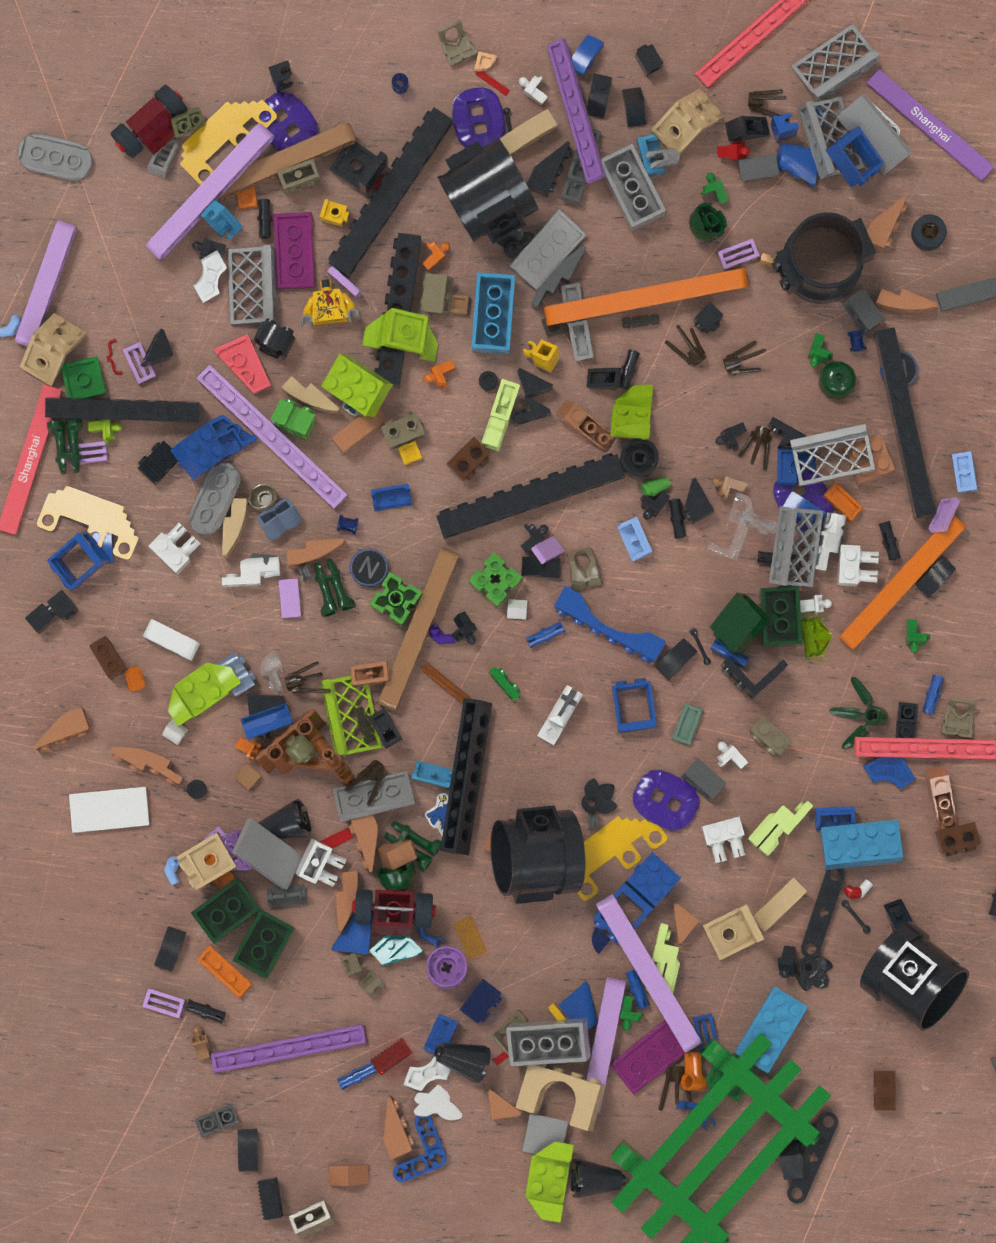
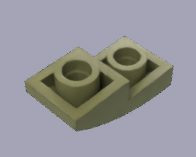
(187, 122)

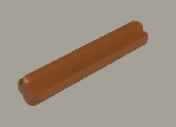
(445, 683)

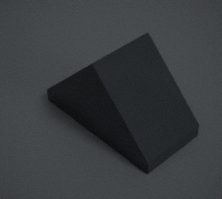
(634, 107)
(158, 351)
(532, 384)
(792, 1161)

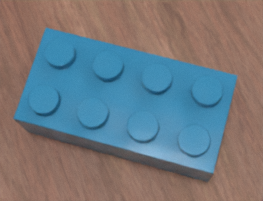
(493, 313)
(861, 844)
(776, 1021)

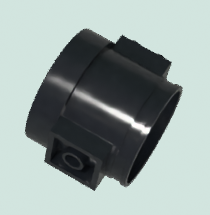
(487, 191)
(820, 293)
(538, 854)
(914, 976)

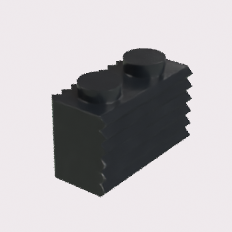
(158, 462)
(270, 1198)

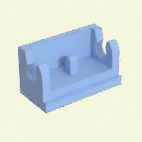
(965, 472)
(634, 539)

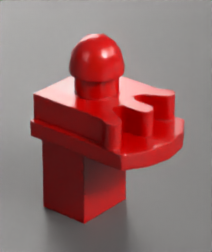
(734, 151)

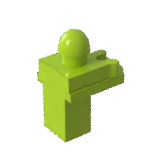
(106, 426)

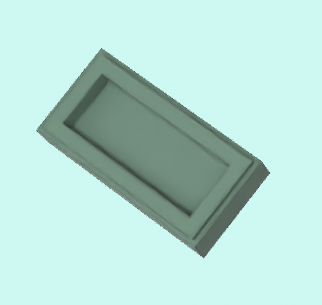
(687, 724)

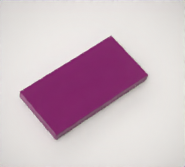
(294, 250)
(648, 1057)

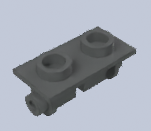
(292, 896)

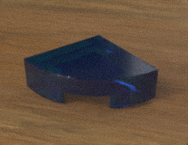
(599, 940)

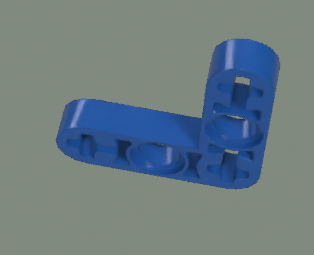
(430, 1151)

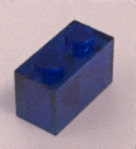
(481, 1001)

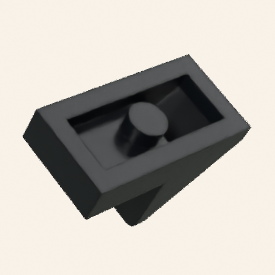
(604, 378)
(535, 412)
(779, 427)
(533, 568)
(385, 728)
(897, 914)

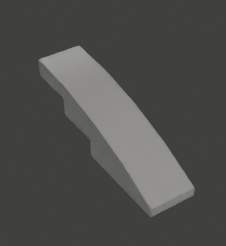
(578, 328)

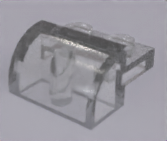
(270, 668)

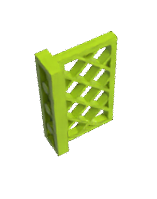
(334, 719)

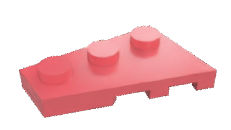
(244, 362)

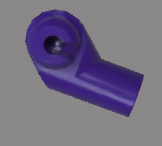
(439, 637)

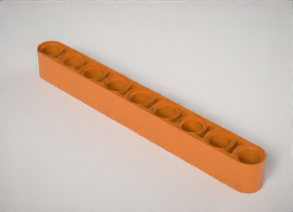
(900, 584)

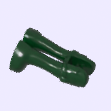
(58, 429)
(344, 602)
(430, 846)

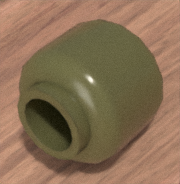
(299, 748)

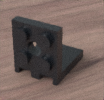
(367, 174)
(742, 682)

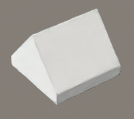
(517, 609)
(174, 732)

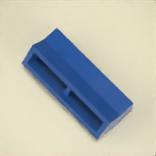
(267, 721)

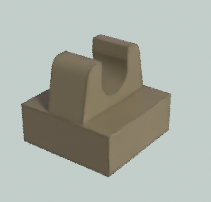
(351, 964)
(370, 982)

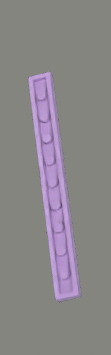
(272, 437)

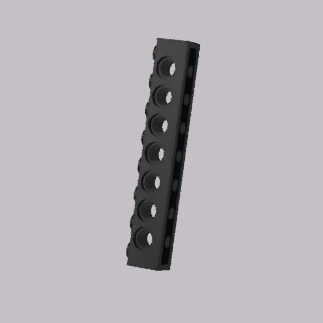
(412, 244)
(122, 409)
(466, 776)

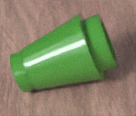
(655, 486)

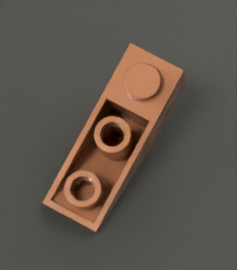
(882, 226)
(584, 424)
(67, 726)
(941, 797)
(367, 835)
(395, 1136)

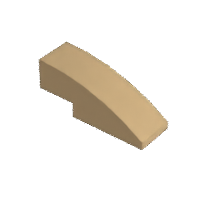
(529, 132)
(309, 396)
(234, 525)
(779, 904)

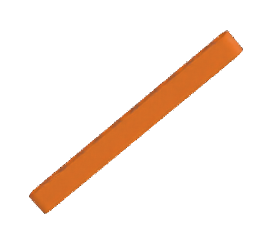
(646, 296)

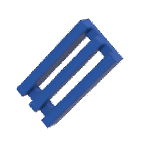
(702, 1018)

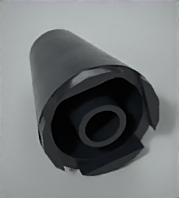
(288, 821)
(464, 1059)
(594, 1179)

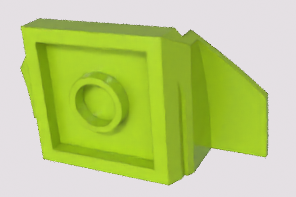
(403, 332)
(632, 413)
(201, 691)
(548, 1180)

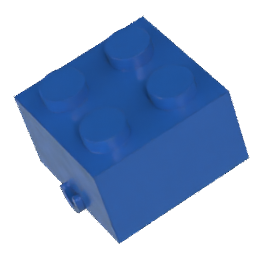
(199, 452)
(652, 880)

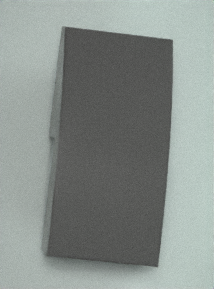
(216, 1120)

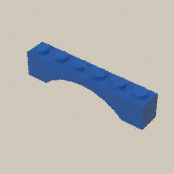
(644, 644)

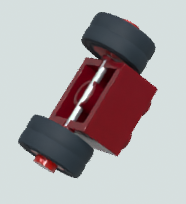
(150, 124)
(393, 911)

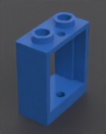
(865, 151)
(93, 551)
(640, 725)
(601, 924)

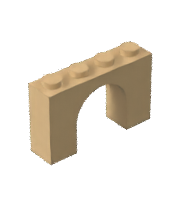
(587, 1093)

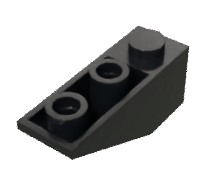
(546, 171)

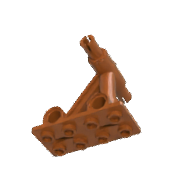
(309, 726)

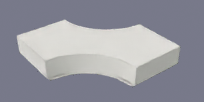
(208, 283)
(419, 1076)

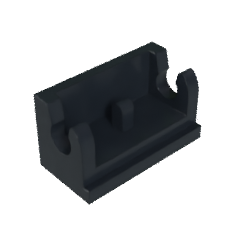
(280, 73)

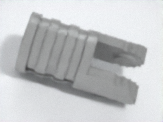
(663, 157)

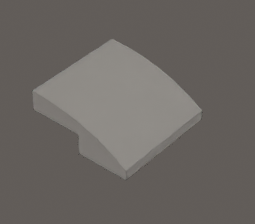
(542, 1132)

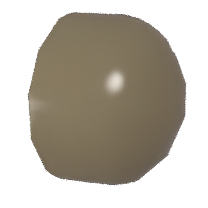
(263, 497)

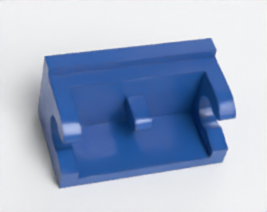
(782, 129)
(391, 497)
(834, 816)
(440, 1033)

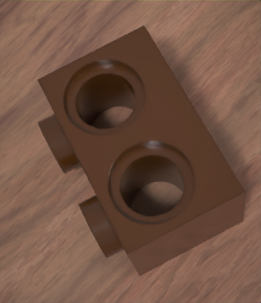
(464, 456)
(108, 657)
(956, 834)
(884, 1090)

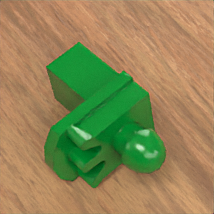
(715, 186)
(816, 353)
(914, 638)
(626, 1014)

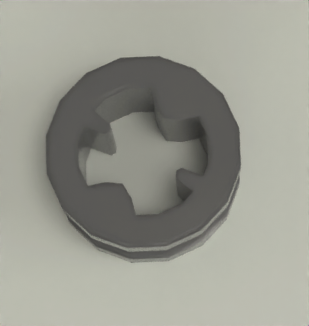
(304, 572)
(592, 821)

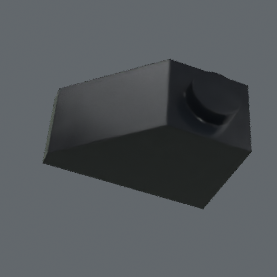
(599, 95)
(747, 128)
(697, 504)

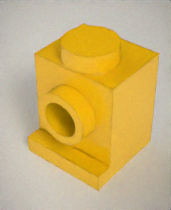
(327, 216)

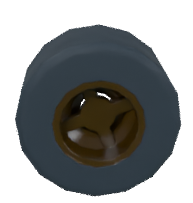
(934, 234)

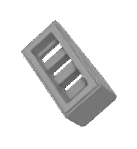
(161, 168)

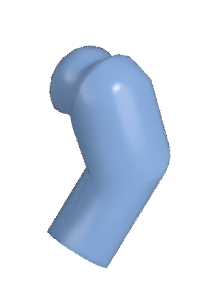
(12, 327)
(170, 870)

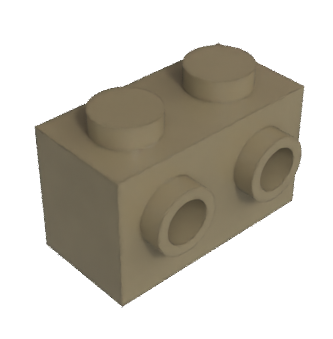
(299, 176)
(437, 294)
(403, 430)
(770, 736)
(312, 1219)

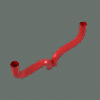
(110, 354)

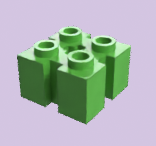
(293, 419)
(495, 567)
(392, 587)

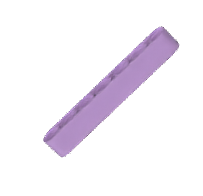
(46, 281)
(606, 1030)

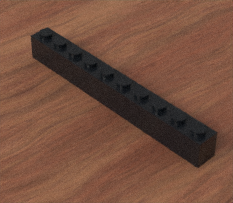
(391, 192)
(904, 423)
(530, 496)

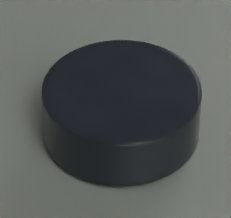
(488, 380)
(196, 789)

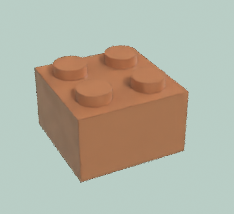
(881, 458)

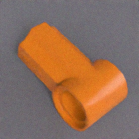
(693, 1078)

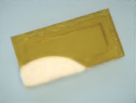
(469, 937)

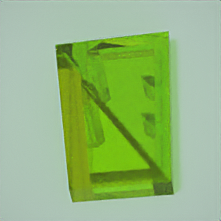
(814, 637)

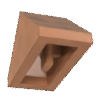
(370, 674)
(396, 854)
(684, 922)
(500, 1107)
(349, 1175)

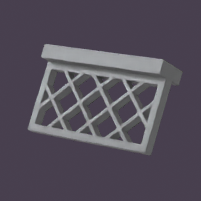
(843, 77)
(818, 140)
(268, 283)
(828, 439)
(785, 546)

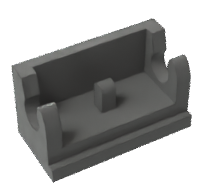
(758, 167)
(863, 311)
(703, 780)

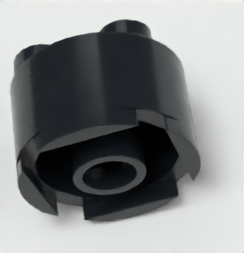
(274, 339)
(641, 448)

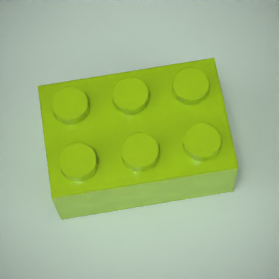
(357, 385)

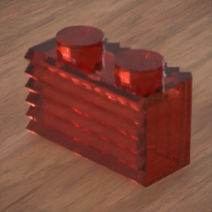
(391, 1056)

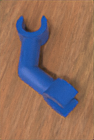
(427, 937)
(690, 1106)

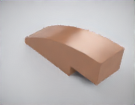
(904, 302)
(358, 431)
(314, 551)
(345, 898)

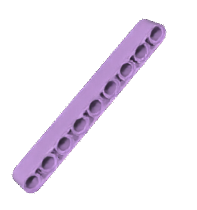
(210, 190)
(648, 973)

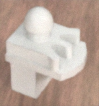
(531, 90)
(815, 605)
(730, 752)

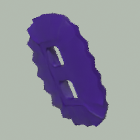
(297, 114)
(465, 121)
(813, 493)
(672, 787)

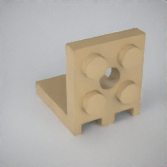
(690, 116)
(51, 348)
(198, 870)
(744, 928)

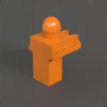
(437, 256)
(437, 372)
(134, 678)
(249, 748)

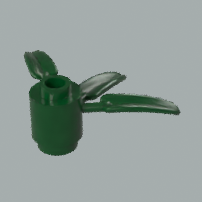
(854, 713)

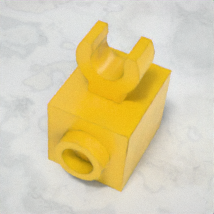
(544, 354)

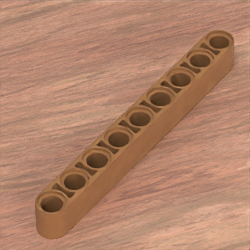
(312, 148)
(418, 629)

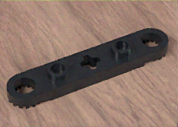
(818, 925)
(811, 1169)

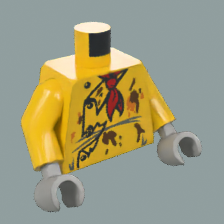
(328, 306)

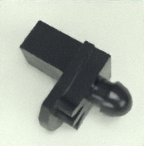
(208, 246)
(728, 436)
(651, 507)
(536, 536)
(465, 630)
(787, 963)

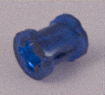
(403, 78)
(856, 340)
(347, 524)

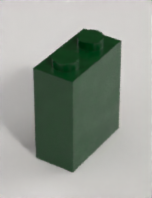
(739, 623)

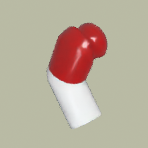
(858, 892)

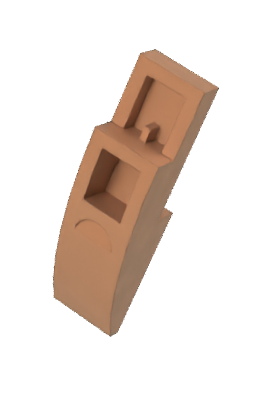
(140, 759)

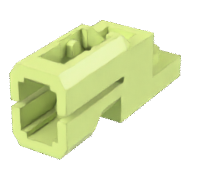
(500, 415)
(785, 824)
(666, 954)

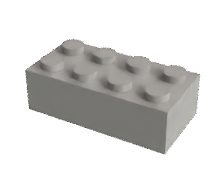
(632, 188)
(548, 1042)

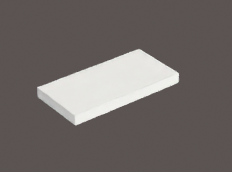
(109, 809)

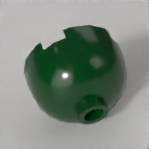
(707, 222)
(830, 377)
(397, 879)

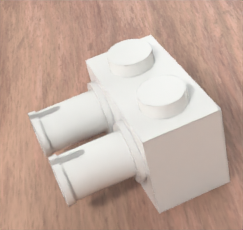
(174, 557)
(848, 565)
(727, 830)
(314, 860)

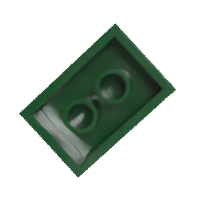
(783, 608)
(226, 911)
(264, 944)

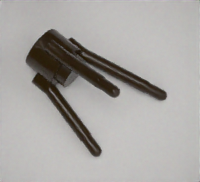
(757, 99)
(696, 354)
(733, 363)
(760, 436)
(295, 681)
(372, 771)
(675, 1074)

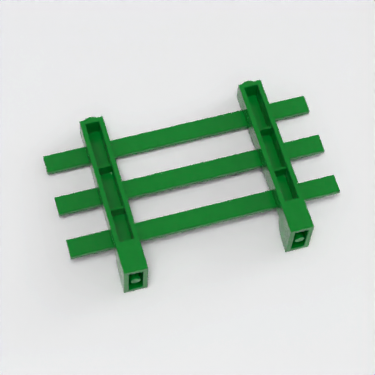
(765, 1098)

